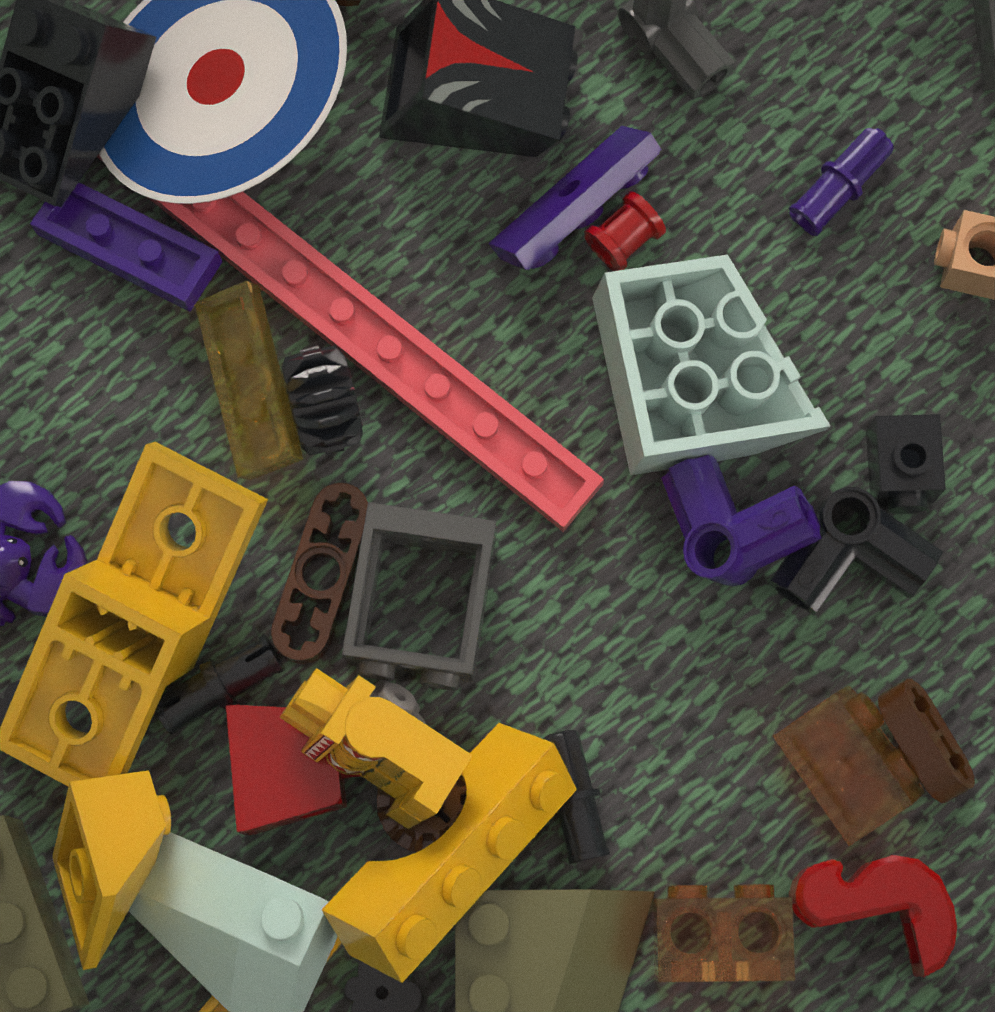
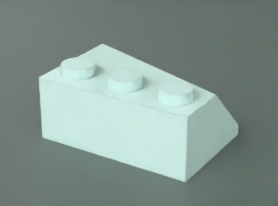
(696, 366)

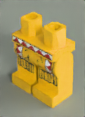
(378, 743)

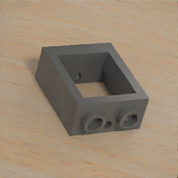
(428, 531)

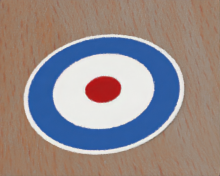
(226, 94)

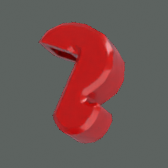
(881, 888)

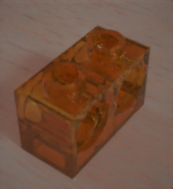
(723, 955)

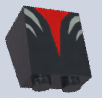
(479, 78)

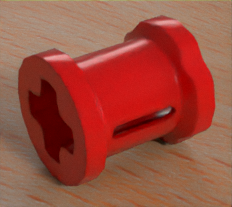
(625, 231)

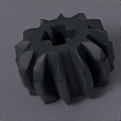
(322, 400)

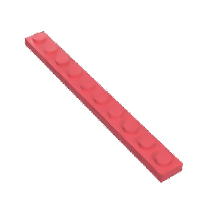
(393, 354)

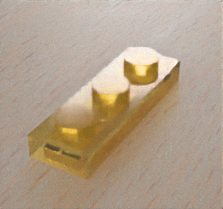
(248, 381)

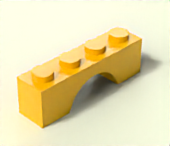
(405, 906)

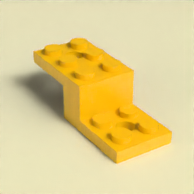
(130, 619)

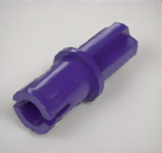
(841, 180)

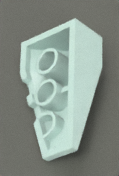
(235, 927)

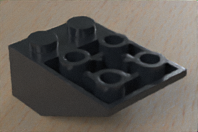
(64, 92)

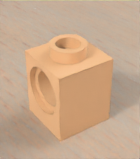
(952, 252)

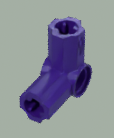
(755, 534)

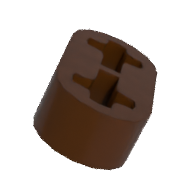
(926, 741)

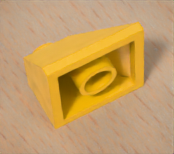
(106, 853)

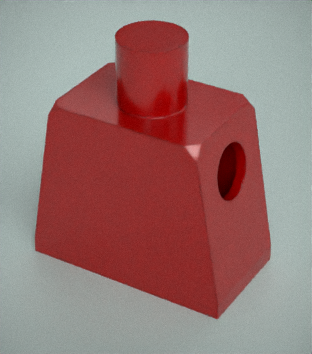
(272, 776)

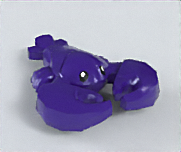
(17, 506)

